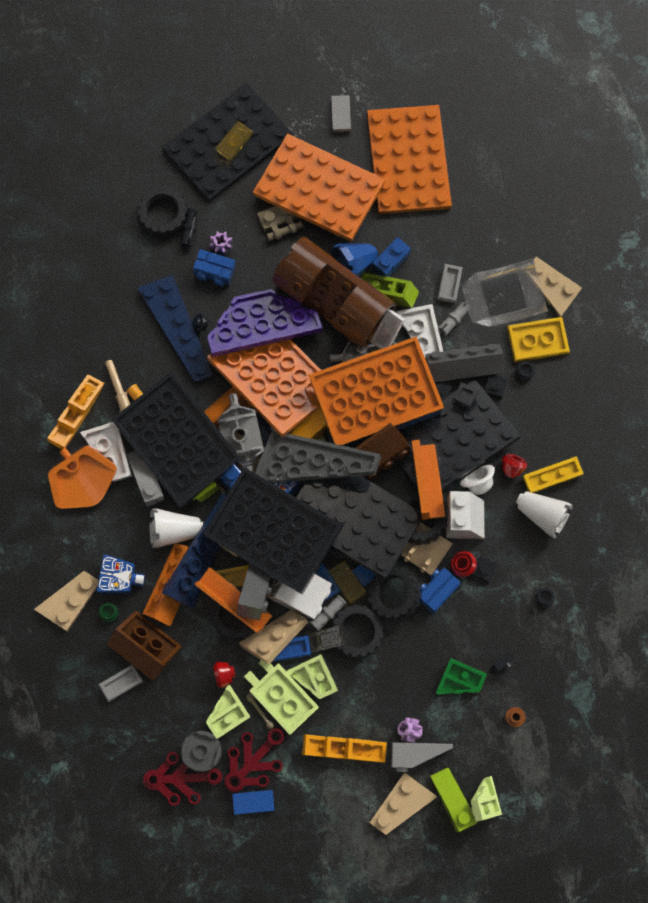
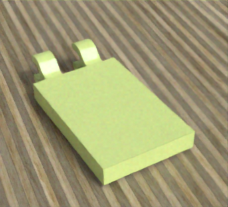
(281, 697)

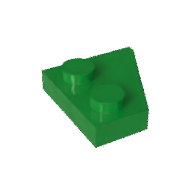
(460, 679)

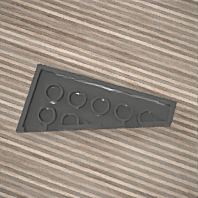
(309, 459)

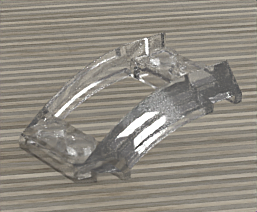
(530, 286)

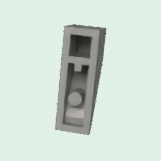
(146, 480)
(412, 754)

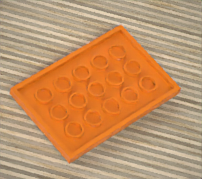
(410, 158)
(319, 187)
(272, 382)
(376, 391)

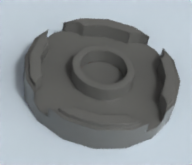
(201, 751)

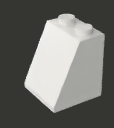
(464, 516)
(307, 604)

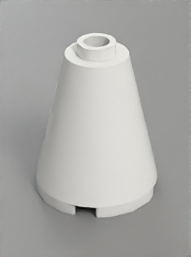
(544, 511)
(172, 527)

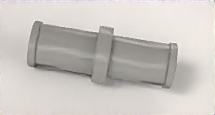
(453, 318)
(328, 612)

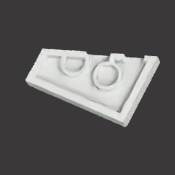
(422, 323)
(109, 442)

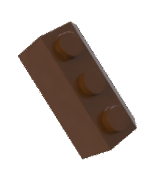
(389, 444)
(143, 645)

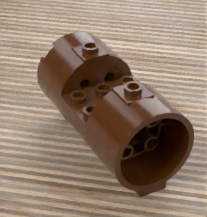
(332, 291)

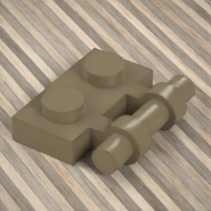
(274, 217)

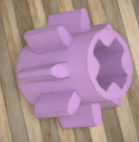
(218, 238)
(410, 730)

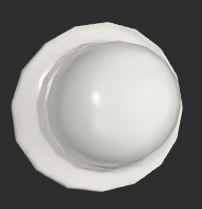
(479, 480)

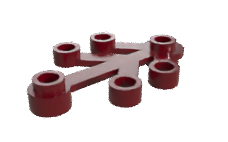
(252, 763)
(178, 779)

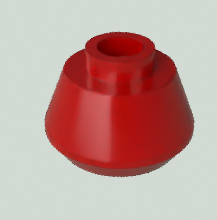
(513, 465)
(463, 564)
(223, 674)

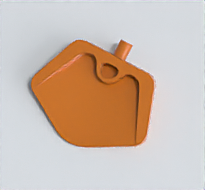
(81, 478)

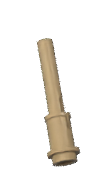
(121, 396)

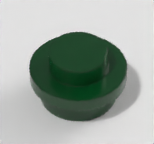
(108, 612)

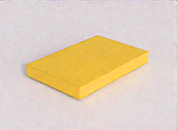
(538, 339)

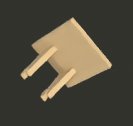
(426, 556)

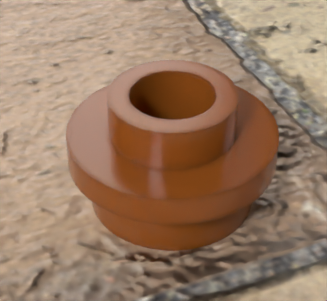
(509, 719)

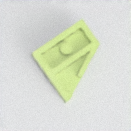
(315, 677)
(227, 714)
(485, 801)

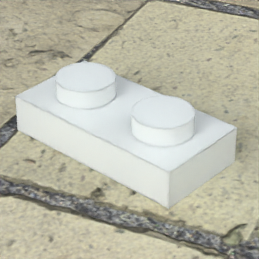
(387, 329)

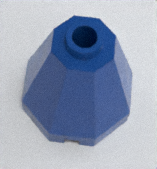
(355, 257)

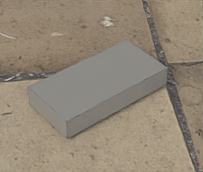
(341, 113)
(449, 283)
(120, 683)

